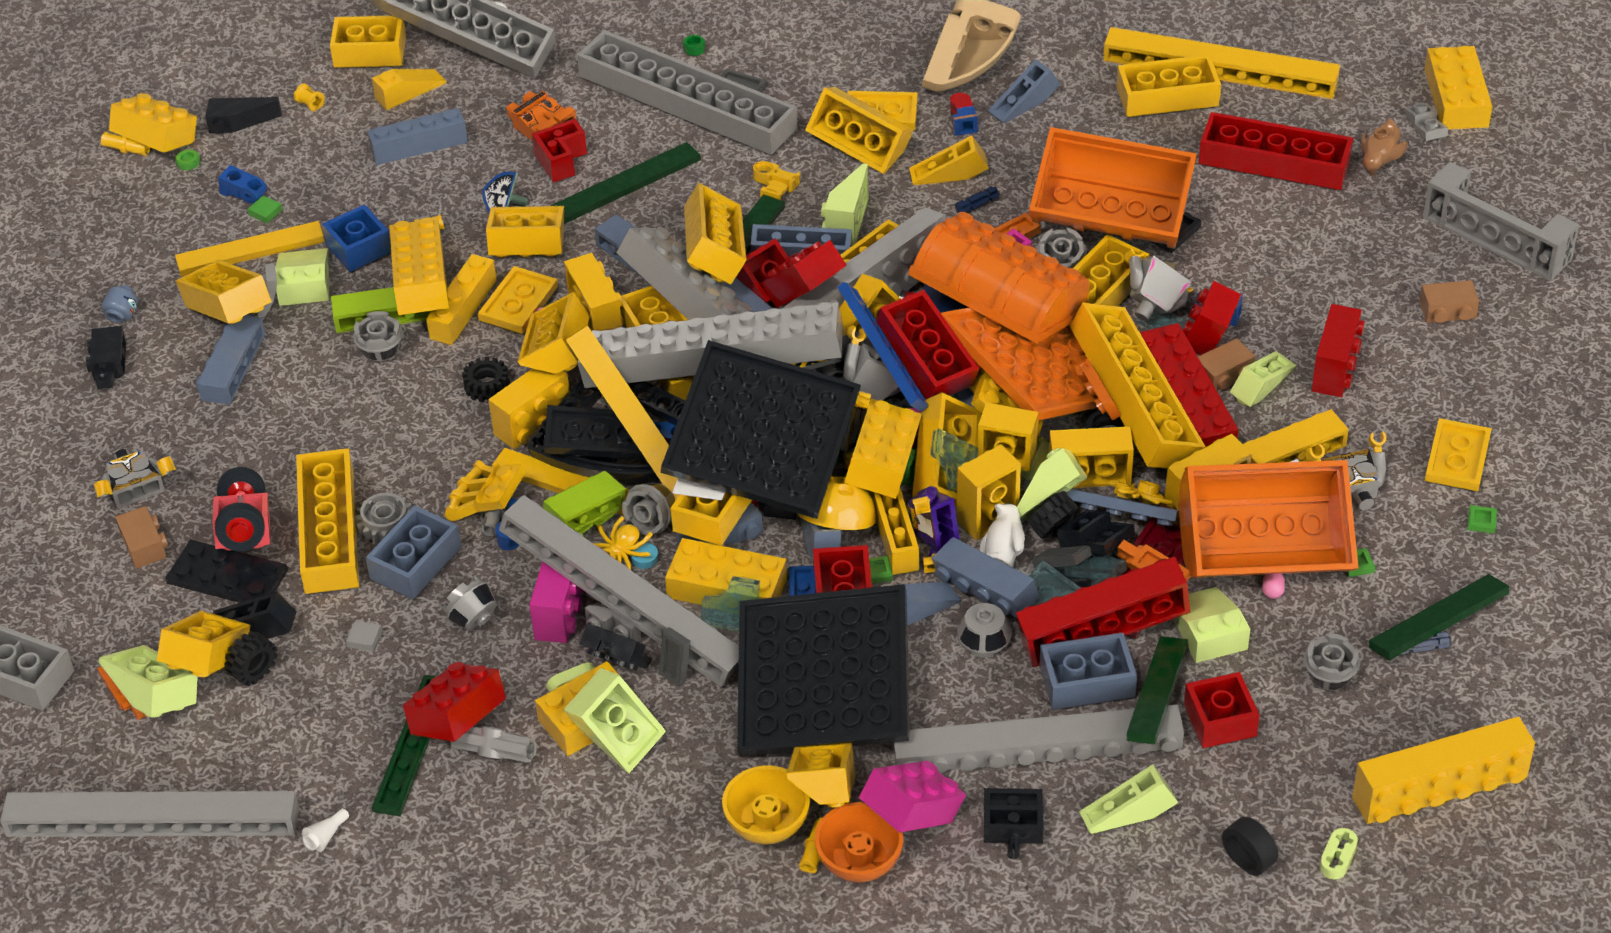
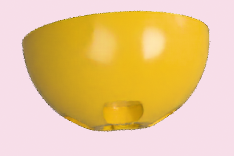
(845, 507)
(764, 805)

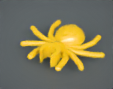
(1146, 492)
(623, 541)

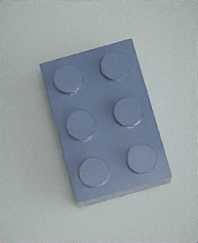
(413, 552)
(1088, 671)

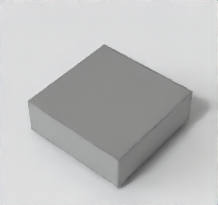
(364, 636)

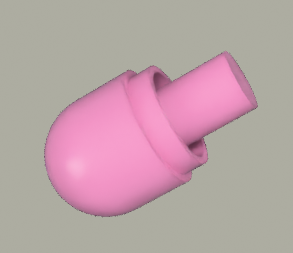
(1273, 585)

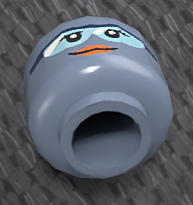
(119, 303)

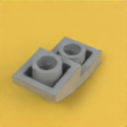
(1425, 121)
(271, 284)
(611, 621)

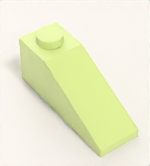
(1261, 378)
(1053, 476)
(1131, 802)

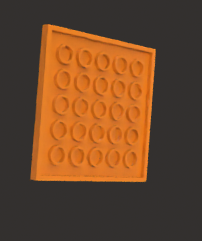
(1032, 374)

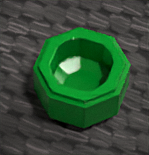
(694, 45)

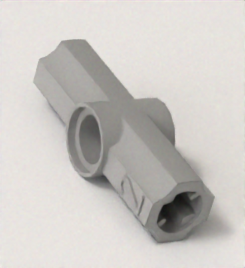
(497, 744)

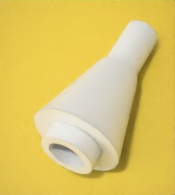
(319, 834)

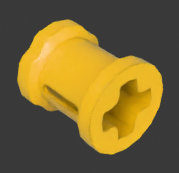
(307, 96)

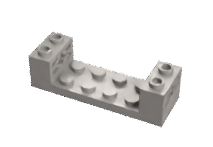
(1535, 249)

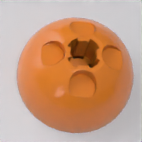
(857, 843)

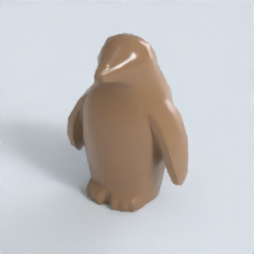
(1382, 146)

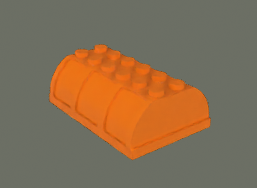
(1112, 186)
(1000, 277)
(1267, 518)

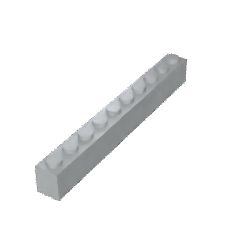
(618, 587)
(1033, 740)
(150, 813)

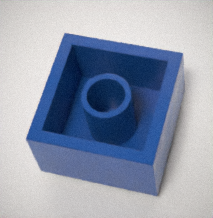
(357, 238)

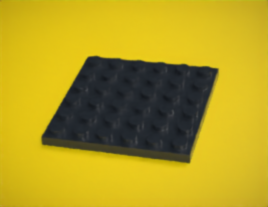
(761, 429)
(823, 670)

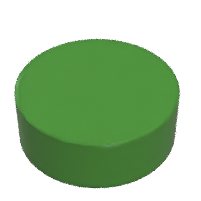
(187, 160)

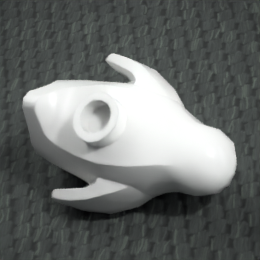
(1005, 535)

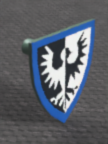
(500, 193)

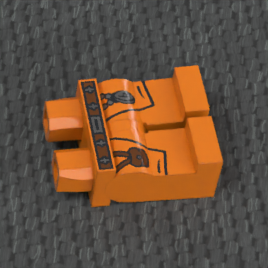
(538, 113)

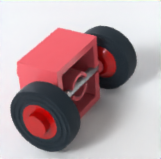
(241, 511)

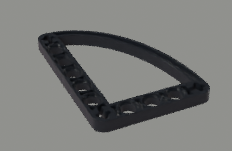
(590, 468)

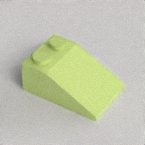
(847, 203)
(302, 276)
(1213, 626)
(150, 683)
(615, 719)

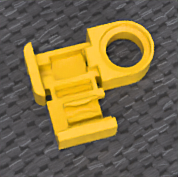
(776, 179)

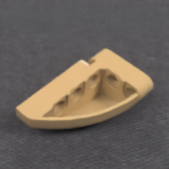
(970, 43)

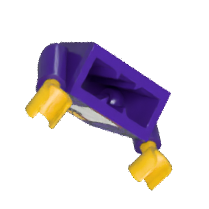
(933, 521)

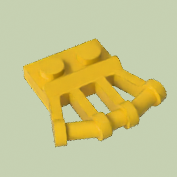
(483, 494)

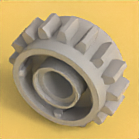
(380, 515)

